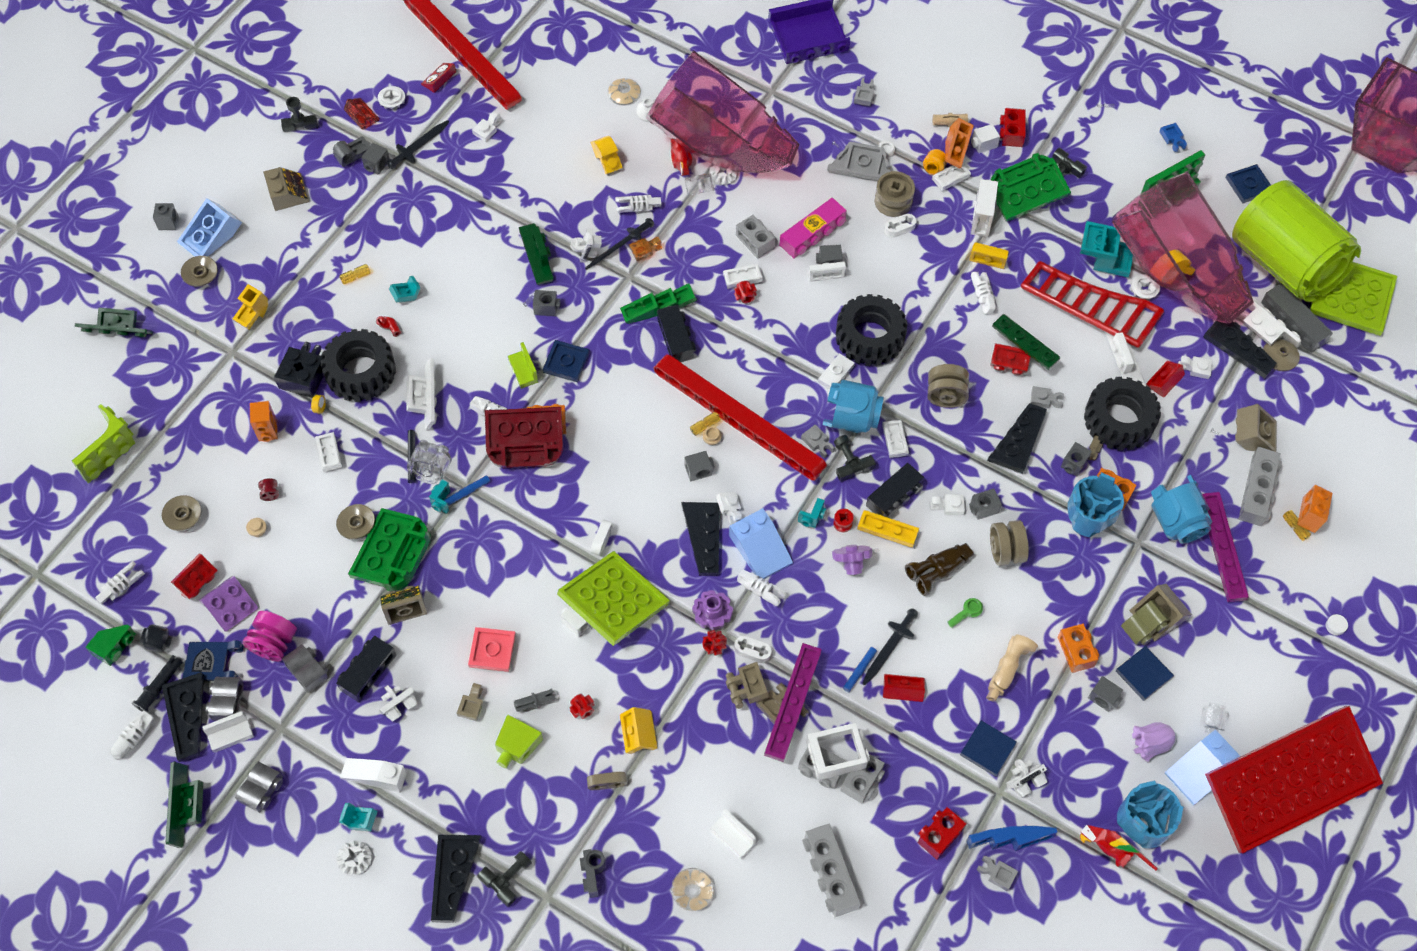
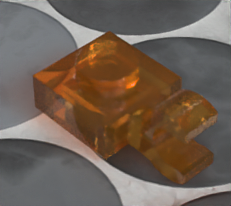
(642, 249)

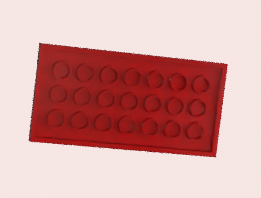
(1293, 779)

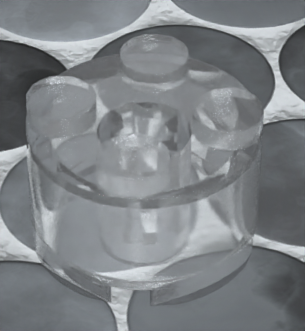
(429, 462)

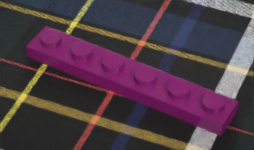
(1225, 550)
(792, 702)

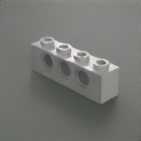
(1250, 510)
(824, 837)

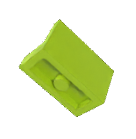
(523, 367)

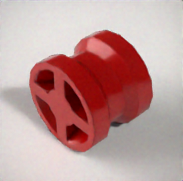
(845, 524)

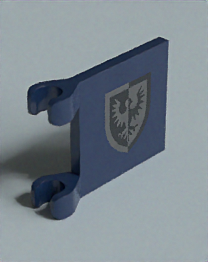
(210, 659)

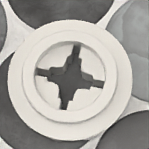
(385, 94)
(722, 178)
(1144, 280)
(350, 867)

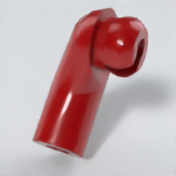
(389, 323)

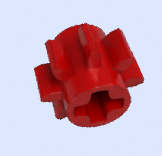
(745, 291)
(714, 642)
(582, 706)

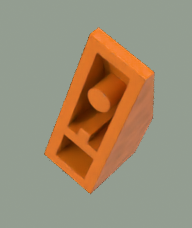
(957, 142)

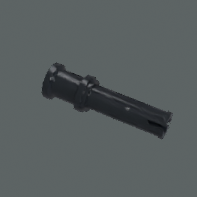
(153, 690)

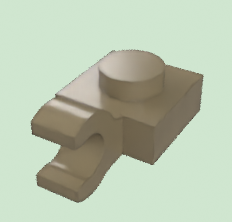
(471, 705)

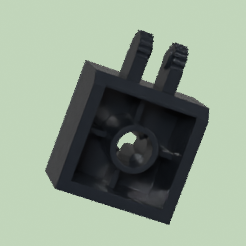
(300, 370)

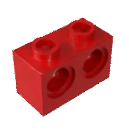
(1013, 127)
(945, 835)

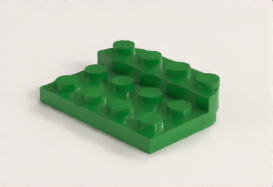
(1190, 164)
(1029, 186)
(391, 551)

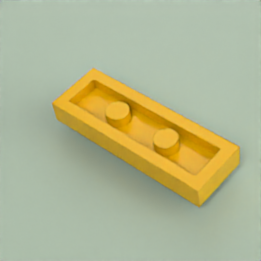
(888, 528)

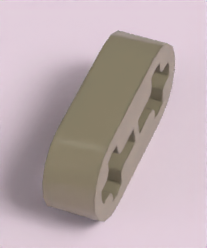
(606, 780)

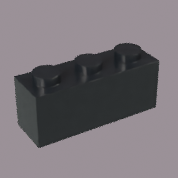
(676, 333)
(895, 491)
(366, 668)

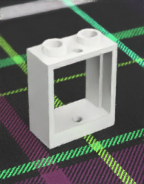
(984, 208)
(842, 768)

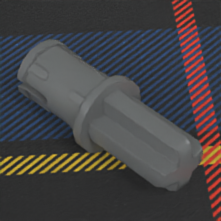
(534, 700)

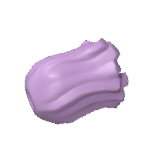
(1153, 739)

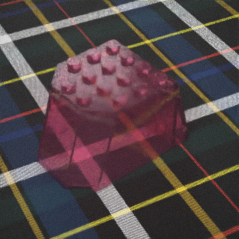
(1388, 118)

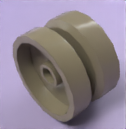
(894, 194)
(948, 385)
(1009, 542)

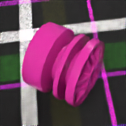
(270, 636)

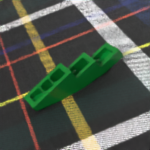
(647, 306)

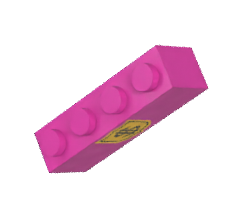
(813, 228)

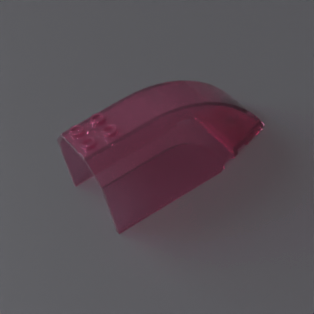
(720, 120)
(1179, 218)

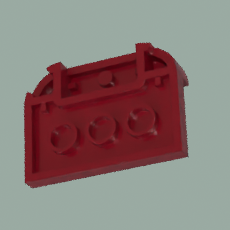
(524, 436)

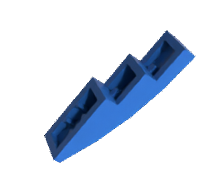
(1018, 836)

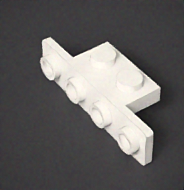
(1267, 327)
(1124, 356)
(421, 394)

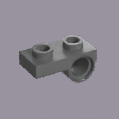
(350, 152)
(590, 882)

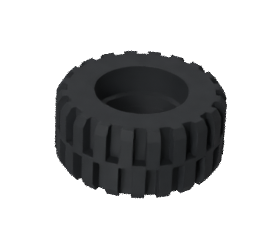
(874, 310)
(351, 346)
(1125, 393)

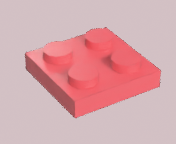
(492, 649)

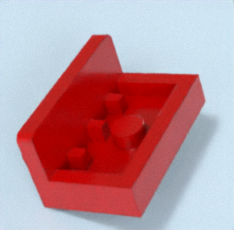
(1010, 358)

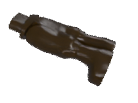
(944, 564)

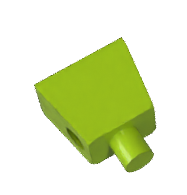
(516, 741)

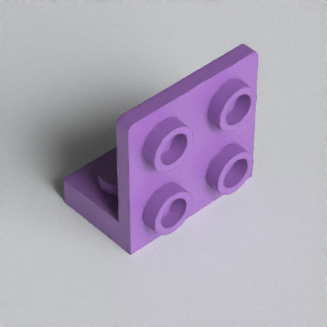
(229, 603)

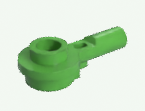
(972, 608)

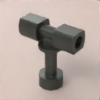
(297, 119)
(1067, 165)
(853, 463)
(500, 883)

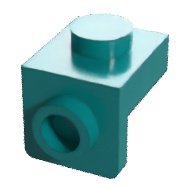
(405, 291)
(438, 494)
(817, 513)
(358, 817)

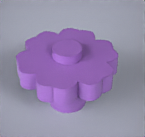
(852, 557)
(712, 610)

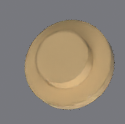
(712, 435)
(256, 527)

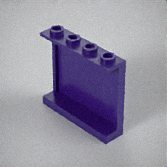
(807, 30)

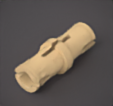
(948, 119)

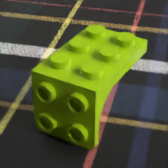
(107, 448)

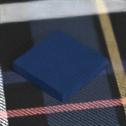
(1248, 182)
(566, 361)
(1144, 673)
(988, 748)

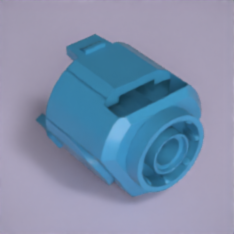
(856, 406)
(1098, 499)
(1182, 511)
(1153, 804)

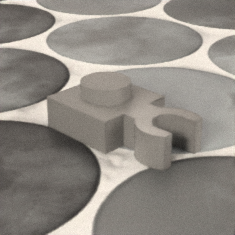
(864, 93)
(1043, 397)
(817, 439)
(1001, 874)

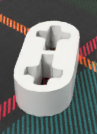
(899, 225)
(601, 537)
(753, 648)

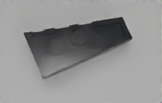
(1240, 346)
(1018, 443)
(703, 531)
(184, 712)
(452, 870)

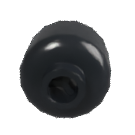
(155, 638)

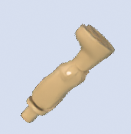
(1009, 664)

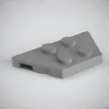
(861, 161)

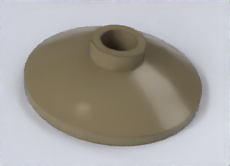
(199, 265)
(1285, 361)
(176, 508)
(353, 515)

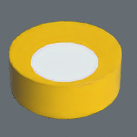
(318, 404)

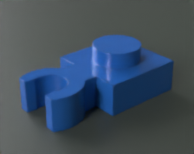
(1174, 135)

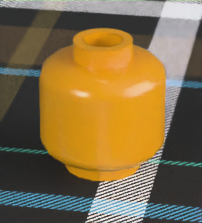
(934, 161)

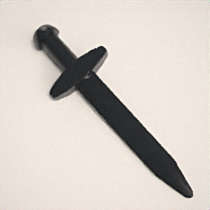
(406, 153)
(633, 233)
(900, 630)

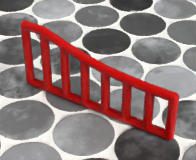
(1105, 294)

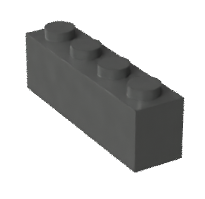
(1297, 317)

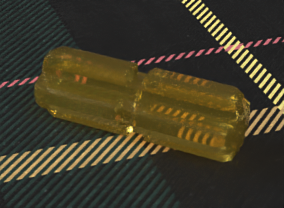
(351, 275)
(708, 421)
(1291, 518)

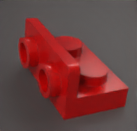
(194, 576)

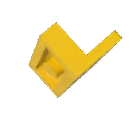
(989, 255)
(638, 730)

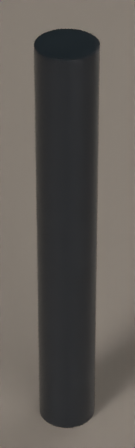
(411, 446)

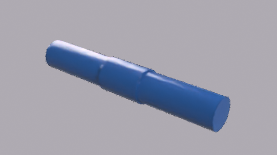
(467, 490)
(860, 669)

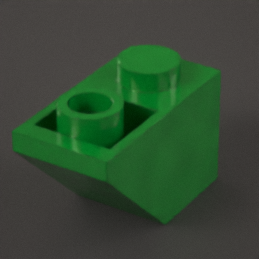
(110, 643)

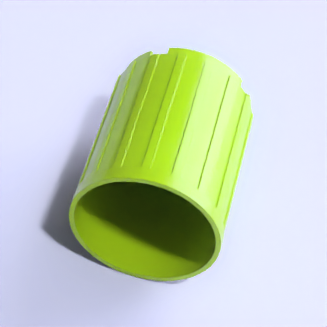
(1296, 241)

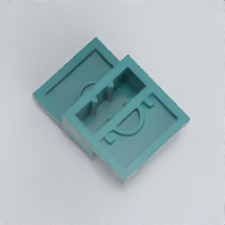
(1105, 245)

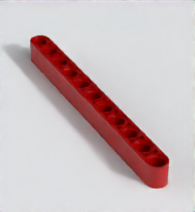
(465, 52)
(740, 417)

